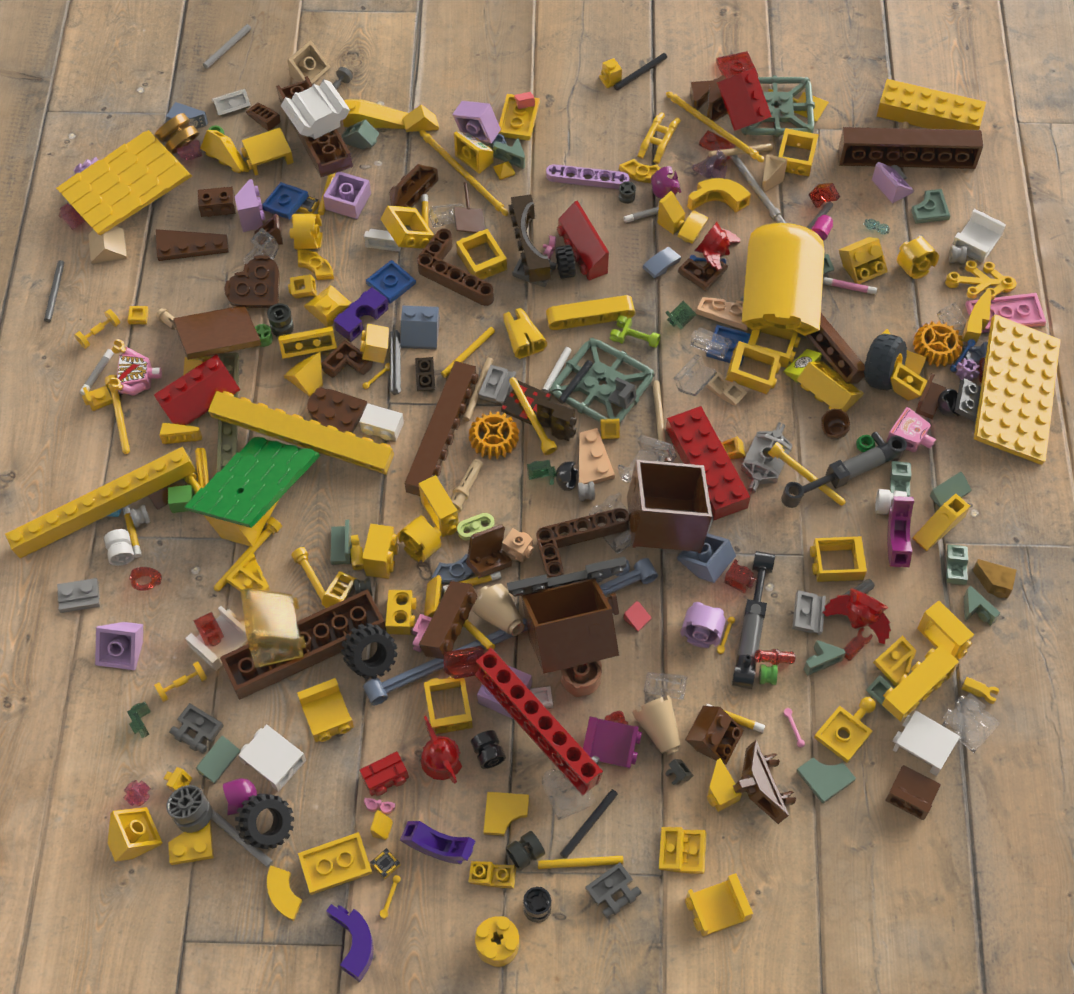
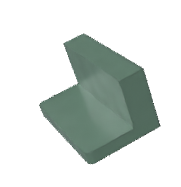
(341, 544)

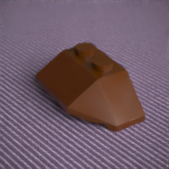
(413, 186)

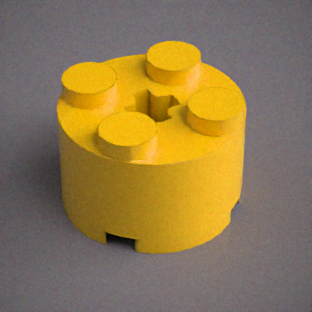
(306, 231)
(917, 257)
(420, 539)
(488, 950)

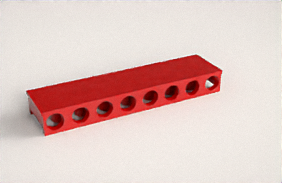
(538, 722)

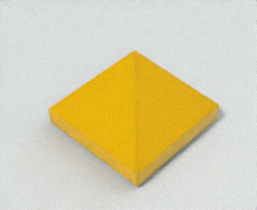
(504, 170)

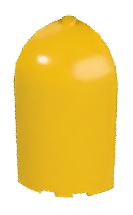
(784, 278)

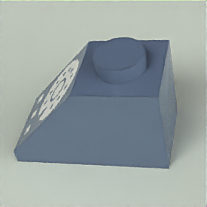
(196, 117)

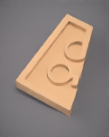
(722, 311)
(593, 458)

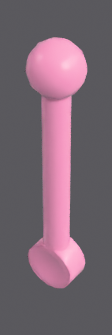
(787, 713)

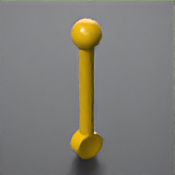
(366, 384)
(721, 649)
(384, 913)

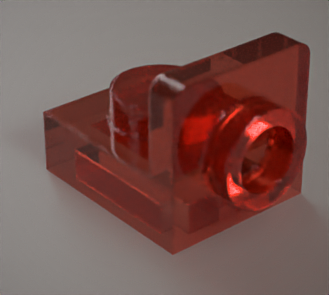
(824, 193)

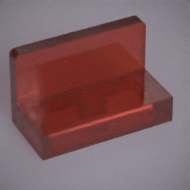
(462, 662)

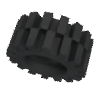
(565, 261)

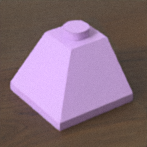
(118, 645)

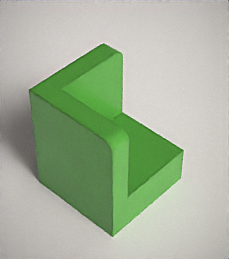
(179, 497)

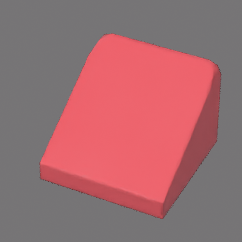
(525, 100)
(637, 616)

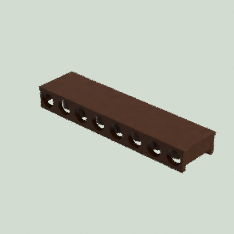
(327, 151)

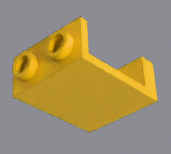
(266, 148)
(325, 710)
(719, 906)

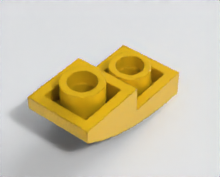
(692, 227)
(492, 874)

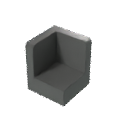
(624, 393)

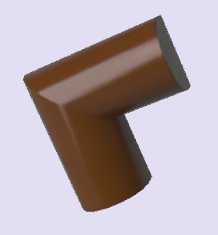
(699, 275)
(345, 355)

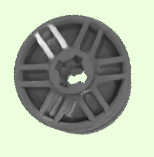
(189, 808)

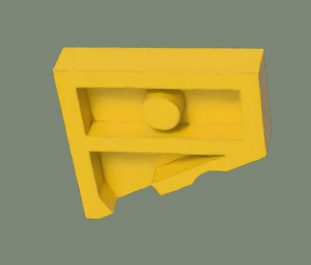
(896, 660)

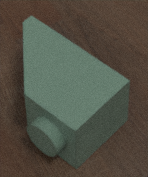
(360, 135)

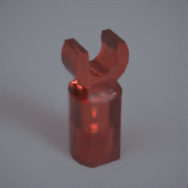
(856, 644)

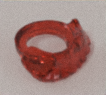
(138, 572)

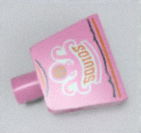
(913, 430)

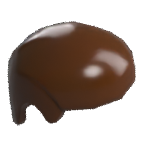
(835, 423)

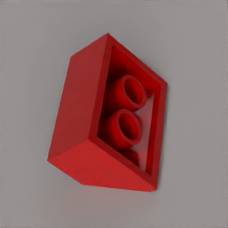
(744, 99)

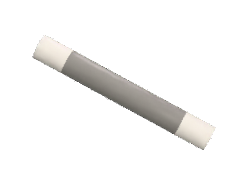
(643, 214)
(97, 371)

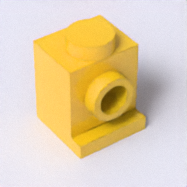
(610, 73)
(298, 282)

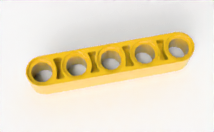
(589, 312)

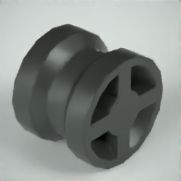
(627, 192)
(363, 585)

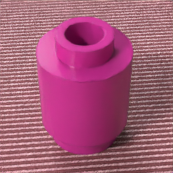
(823, 226)

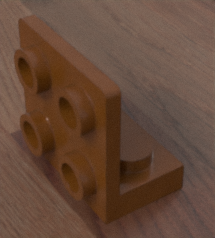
(913, 792)

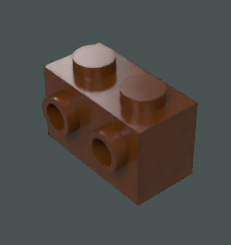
(216, 201)

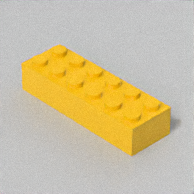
(929, 107)

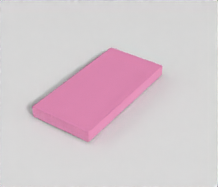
(1018, 308)

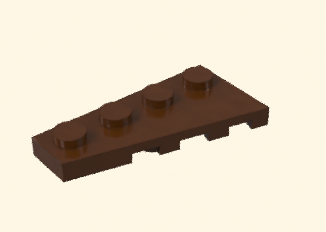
(186, 244)

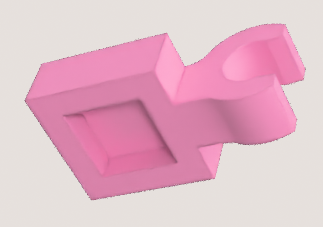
(419, 630)

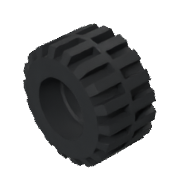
(379, 661)
(280, 825)

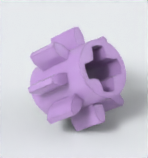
(967, 369)

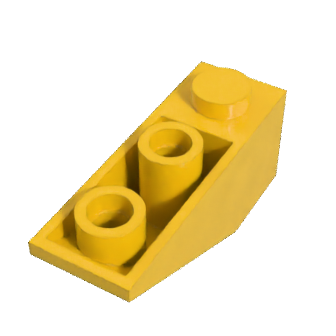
(221, 147)
(942, 522)

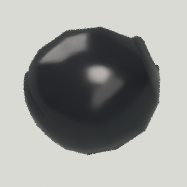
(947, 403)
(566, 475)

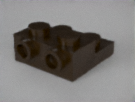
(557, 417)

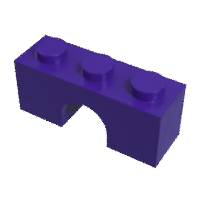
(370, 304)

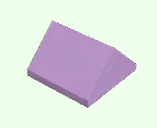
(890, 182)

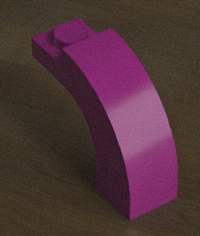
(899, 532)

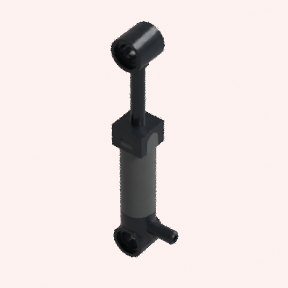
(840, 472)
(752, 624)

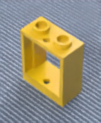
(801, 140)
(394, 220)
(488, 267)
(779, 331)
(749, 380)
(439, 505)
(834, 544)
(945, 629)
(451, 723)

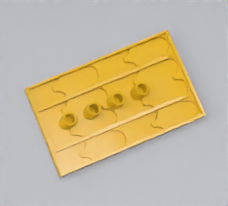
(123, 182)

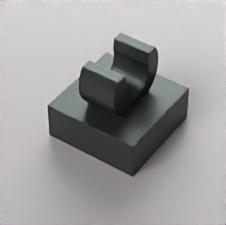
(680, 770)

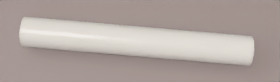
(555, 372)

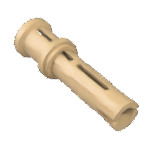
(461, 492)

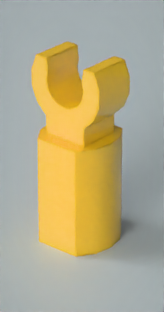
(356, 553)
(979, 689)

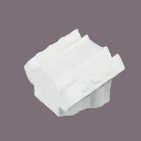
(316, 110)

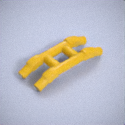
(662, 144)

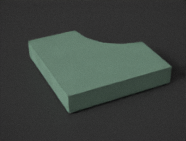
(932, 208)
(825, 779)

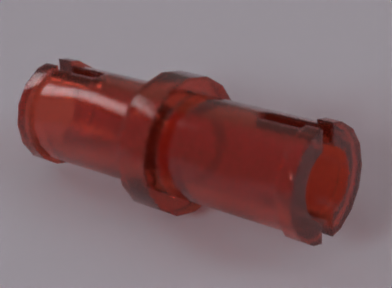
(774, 656)

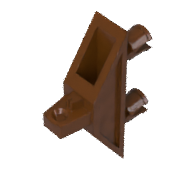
(760, 785)

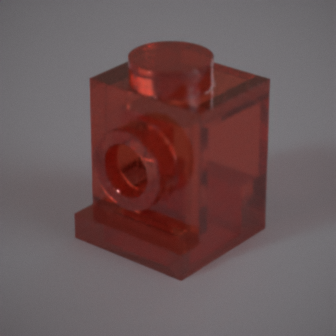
(739, 577)
(209, 629)

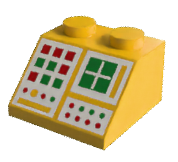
(472, 151)

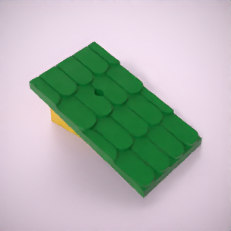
(249, 487)

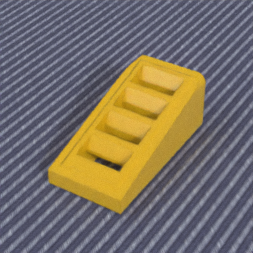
(179, 433)
(330, 597)

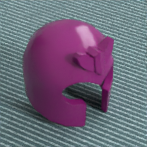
(662, 184)
(236, 792)

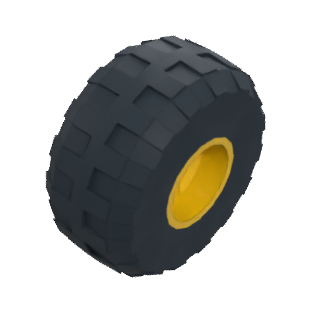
(882, 358)

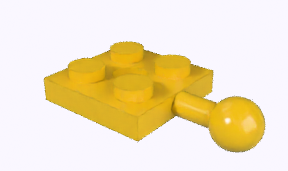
(845, 721)

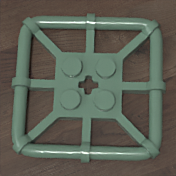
(786, 107)
(600, 372)

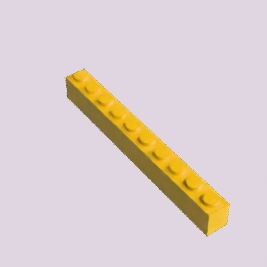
(301, 432)
(100, 502)

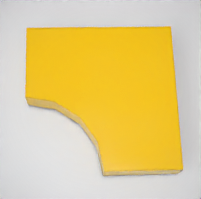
(503, 810)

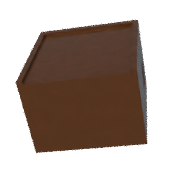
(668, 505)
(571, 625)

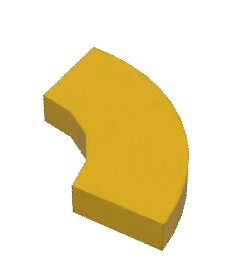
(639, 171)
(315, 263)
(281, 893)

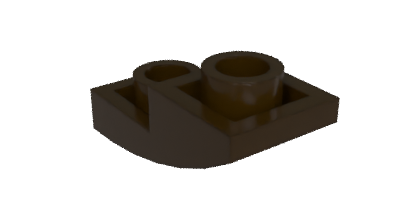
(425, 374)

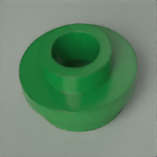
(865, 439)

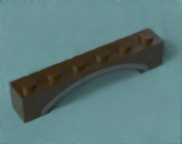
(536, 264)

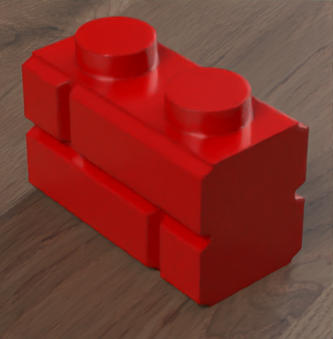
(384, 774)

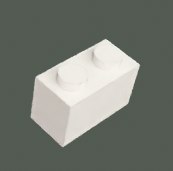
(381, 422)

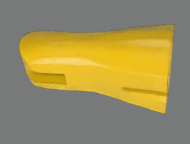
(523, 334)

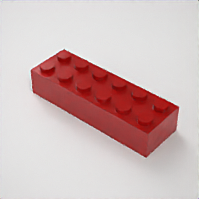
(700, 445)

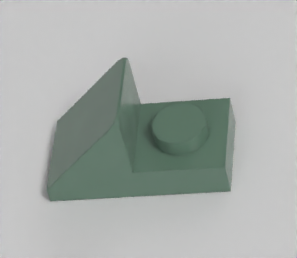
(513, 154)
(978, 604)
(827, 656)

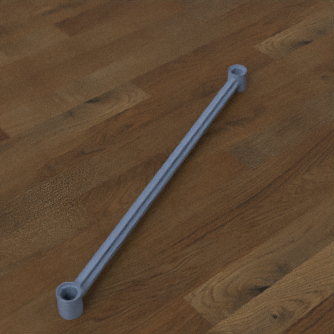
(378, 690)

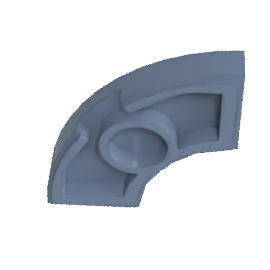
(455, 571)

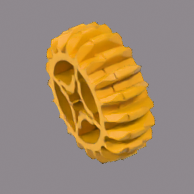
(938, 337)
(493, 442)

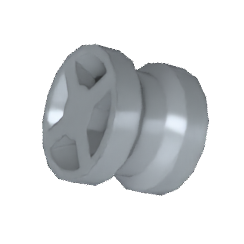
(957, 254)
(586, 491)
(139, 516)

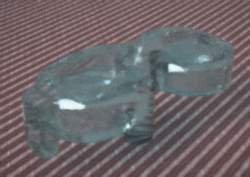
(873, 225)

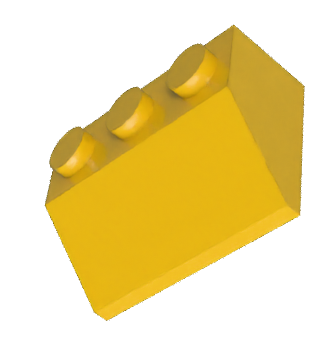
(828, 386)

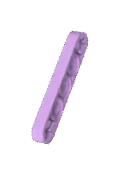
(579, 172)

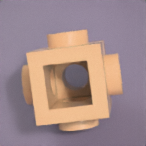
(518, 545)

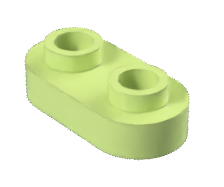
(474, 525)

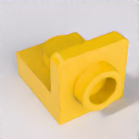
(97, 398)

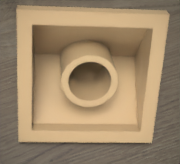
(307, 62)
(108, 246)

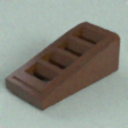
(268, 124)

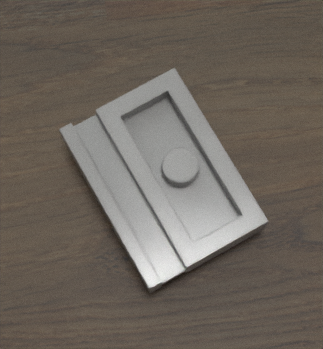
(496, 384)
(78, 595)
(808, 612)

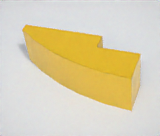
(978, 318)

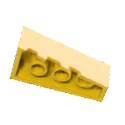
(920, 682)

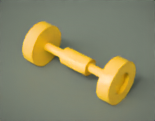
(111, 317)
(180, 681)

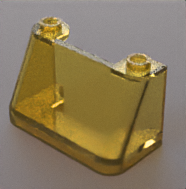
(271, 626)

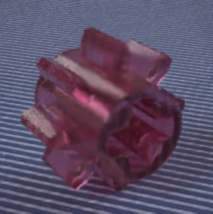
(137, 793)

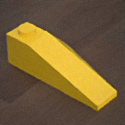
(376, 114)

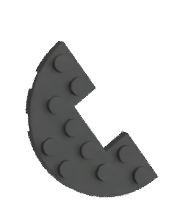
(597, 571)

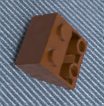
(714, 734)

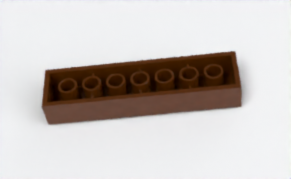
(919, 147)
(323, 639)

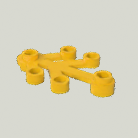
(1002, 283)

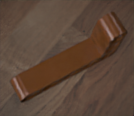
(433, 267)
(576, 536)

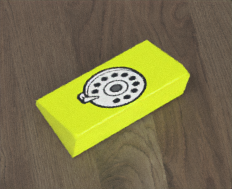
(798, 365)

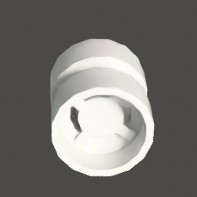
(884, 499)
(119, 547)

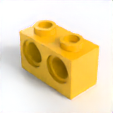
(396, 612)

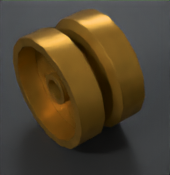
(176, 133)

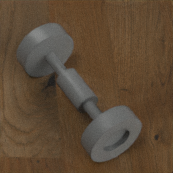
(344, 75)

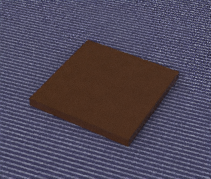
(216, 332)

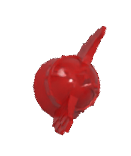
(716, 244)
(862, 612)
(440, 756)

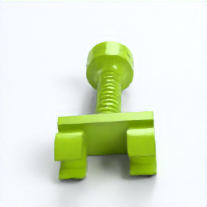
(626, 323)

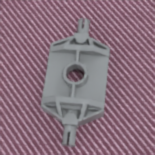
(762, 468)

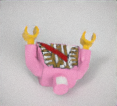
(133, 371)

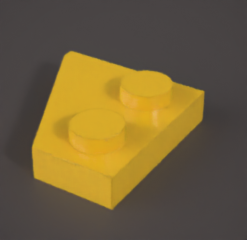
(248, 575)
(191, 846)

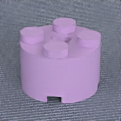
(703, 625)

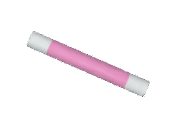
(848, 285)

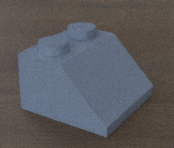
(419, 327)
(712, 561)

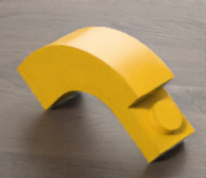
(720, 190)

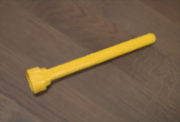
(119, 417)
(547, 446)
(778, 452)
(271, 527)
(301, 557)

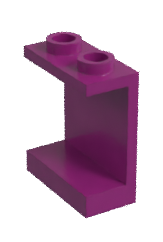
(612, 742)

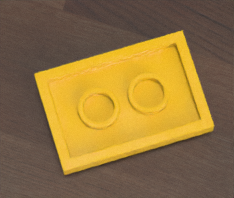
(517, 122)
(334, 863)

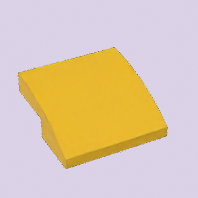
(682, 850)

